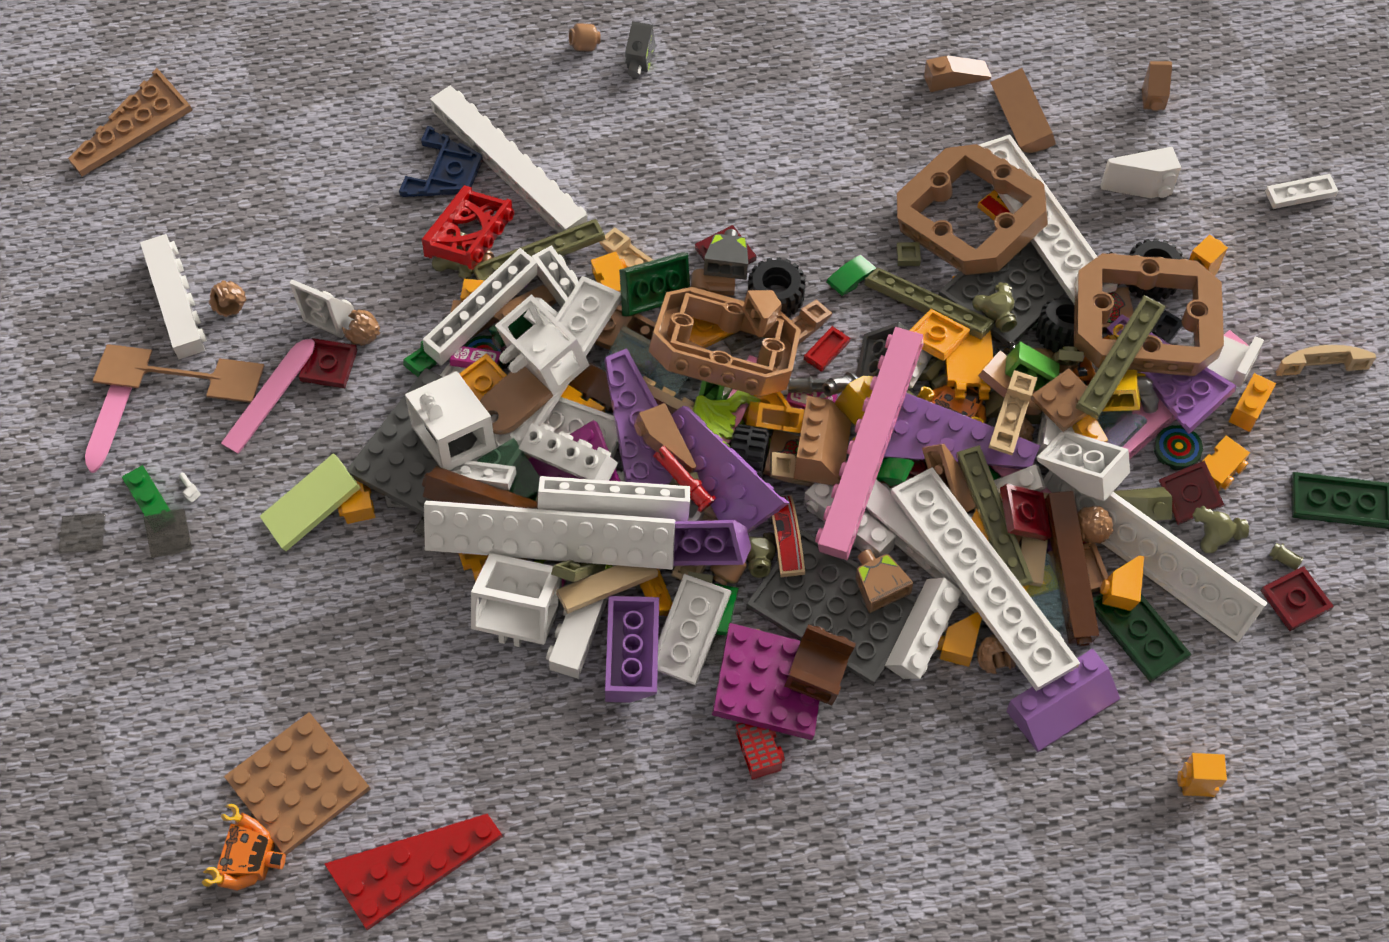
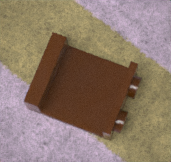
(819, 664)

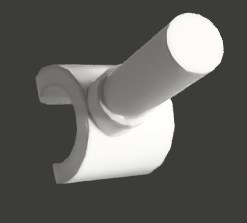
(191, 491)

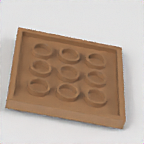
(297, 783)

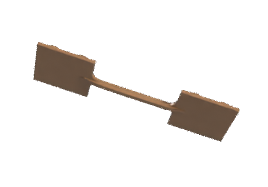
(229, 381)

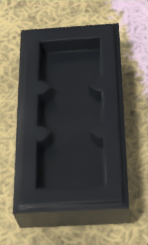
(1167, 326)

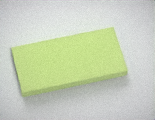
(309, 502)

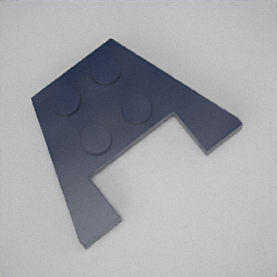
(452, 170)

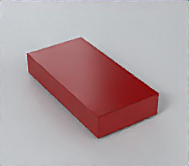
(826, 348)

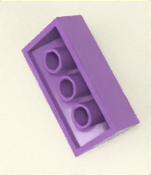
(710, 543)
(631, 648)
(1065, 702)

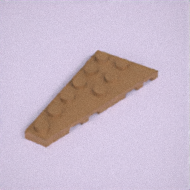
(135, 119)

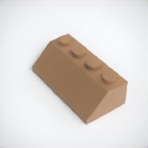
(822, 442)

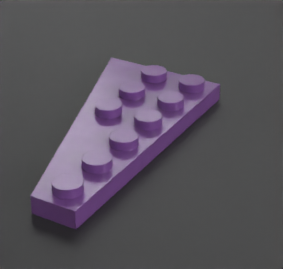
(1187, 397)
(629, 398)
(929, 424)
(726, 475)

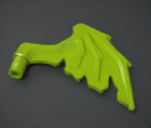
(718, 412)

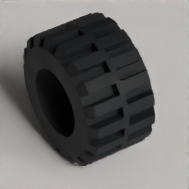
(1155, 249)
(783, 274)
(1056, 324)
(752, 446)

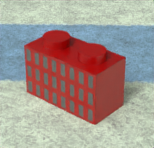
(759, 750)

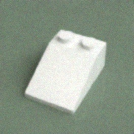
(1143, 173)
(322, 308)
(1086, 463)

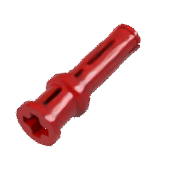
(683, 478)

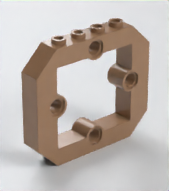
(1011, 230)
(1201, 315)
(718, 367)

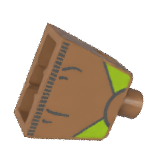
(881, 580)

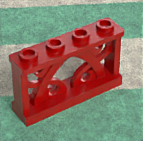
(439, 237)

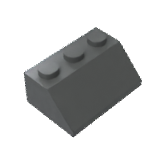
(872, 349)

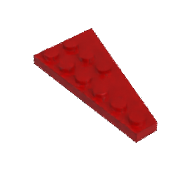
(397, 872)

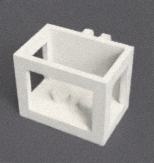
(542, 347)
(449, 412)
(517, 599)

